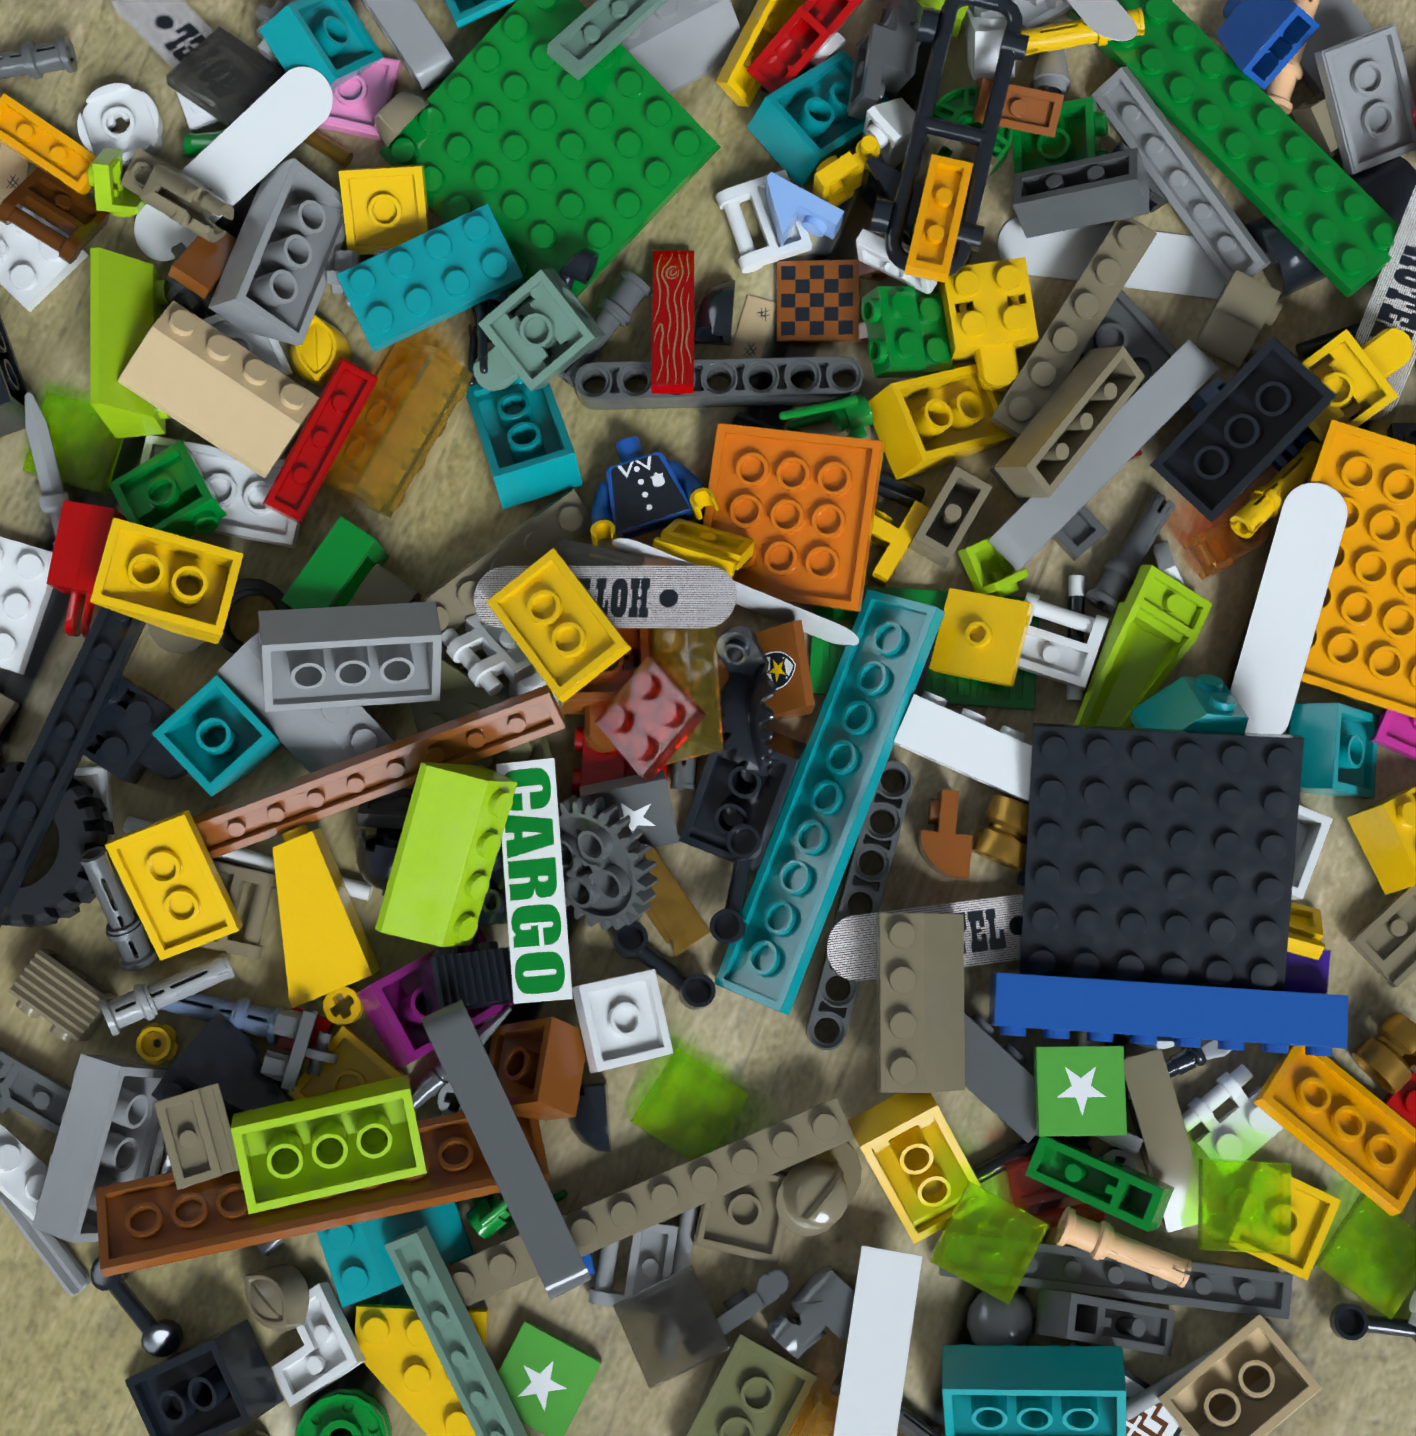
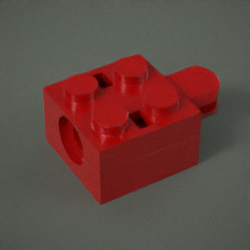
(77, 560)

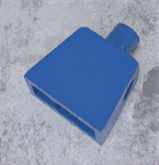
(1264, 35)

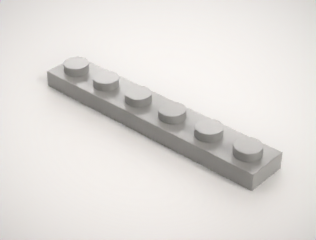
(1179, 176)

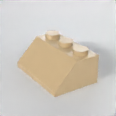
(1241, 1386)

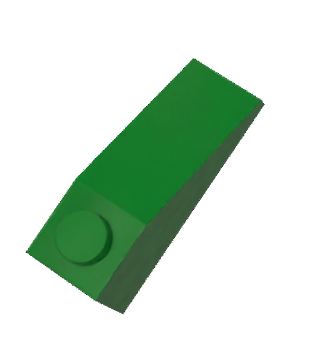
(1100, 1183)

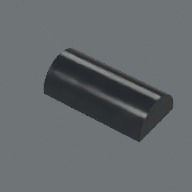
(1290, 270)

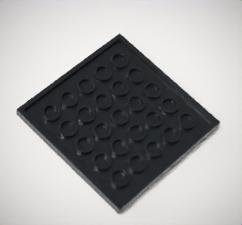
(1160, 855)

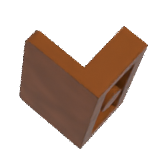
(1023, 109)

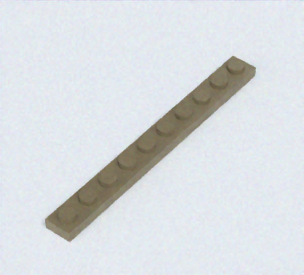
(662, 1196)

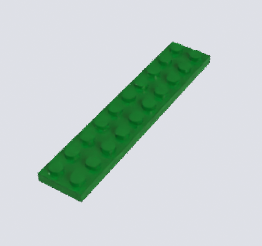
(1256, 145)

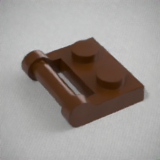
(58, 206)

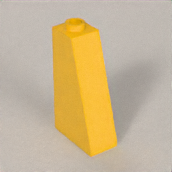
(318, 920)

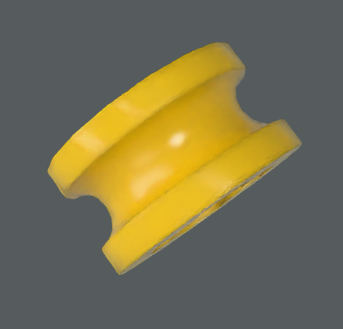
(331, 1002)

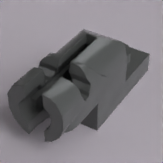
(885, 56)
(820, 1302)

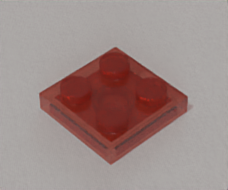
(649, 718)

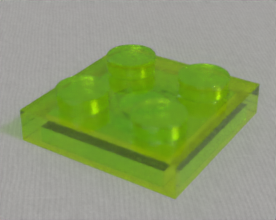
(81, 444)
(689, 1106)
(1244, 1206)
(989, 1242)
(1372, 1256)

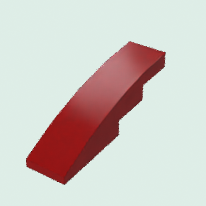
(800, 41)

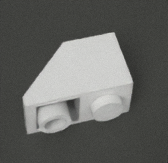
(983, 41)
(891, 126)

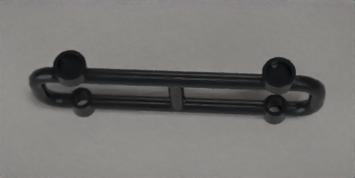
(936, 29)

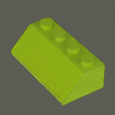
(124, 305)
(446, 854)
(328, 1144)

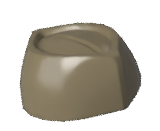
(397, 115)
(277, 1297)

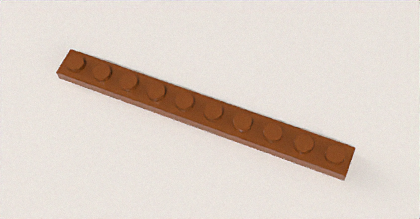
(378, 771)

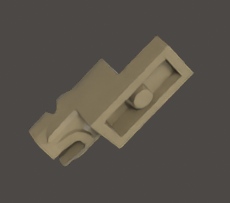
(176, 194)

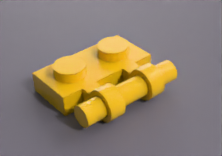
(839, 177)

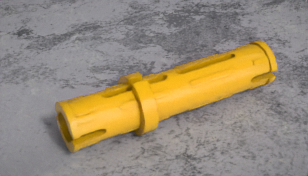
(1071, 34)
(1268, 500)

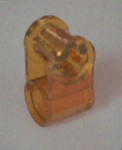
(1220, 547)

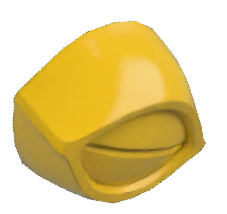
(319, 353)

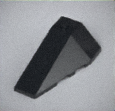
(222, 1057)

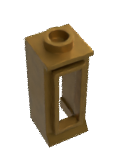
(672, 910)

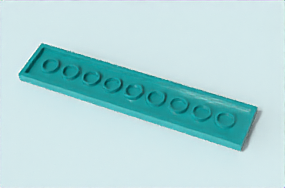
(829, 799)

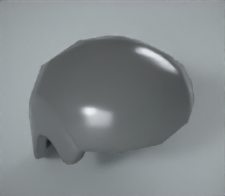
(1000, 1324)

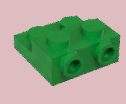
(1075, 138)
(905, 332)
(169, 494)

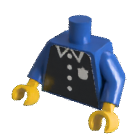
(645, 494)

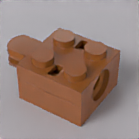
(600, 691)

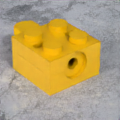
(992, 319)
(1359, 375)

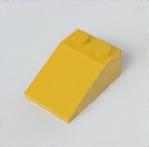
(935, 420)
(167, 580)
(914, 1160)

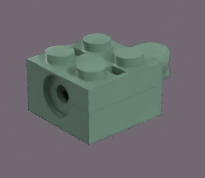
(537, 337)

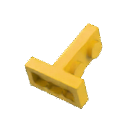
(894, 540)

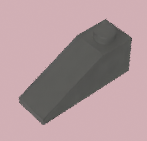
(1104, 1321)

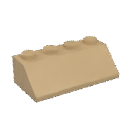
(218, 389)

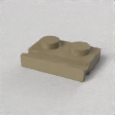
(1390, 938)
(197, 1135)

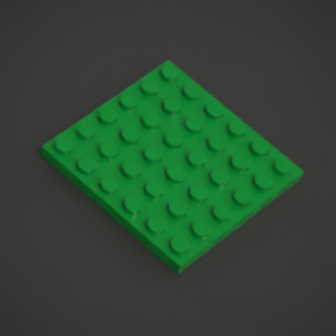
(548, 152)

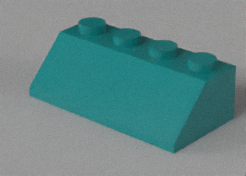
(1033, 1390)

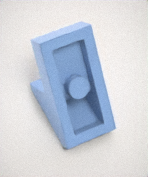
(792, 203)

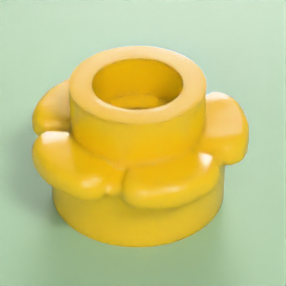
(145, 1043)

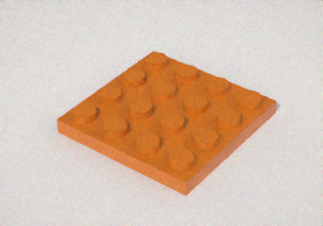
(805, 507)

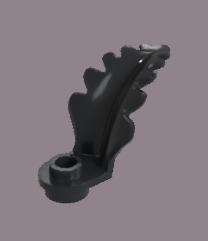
(744, 699)

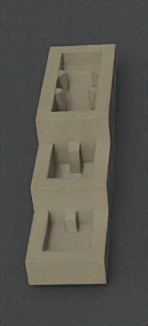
(1165, 1143)

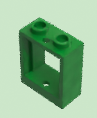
(336, 568)

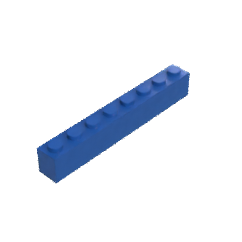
(1168, 1011)

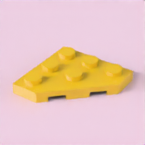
(409, 1368)

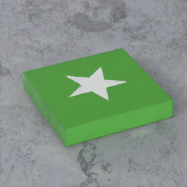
(1080, 1091)
(546, 1378)

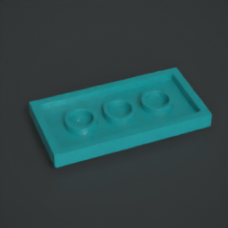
(430, 278)

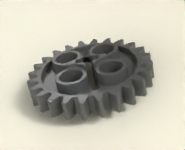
(603, 864)

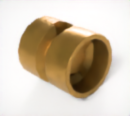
(1006, 834)
(1391, 1054)

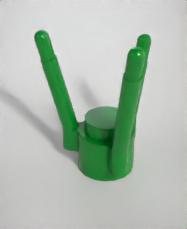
(847, 415)
(492, 1214)

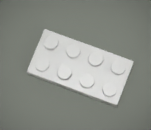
(239, 493)

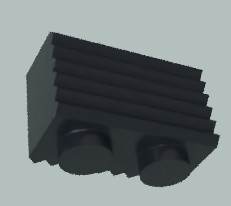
(476, 977)

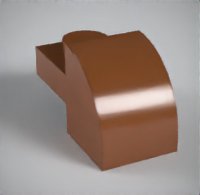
(943, 848)

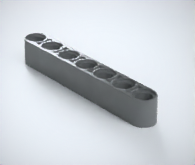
(736, 371)
(873, 887)
(506, 1149)

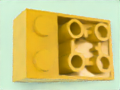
(1389, 839)

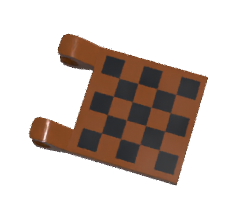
(821, 300)

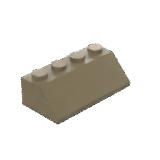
(920, 1002)

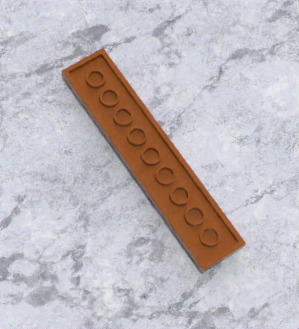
(155, 1224)

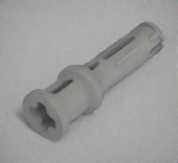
(145, 1001)

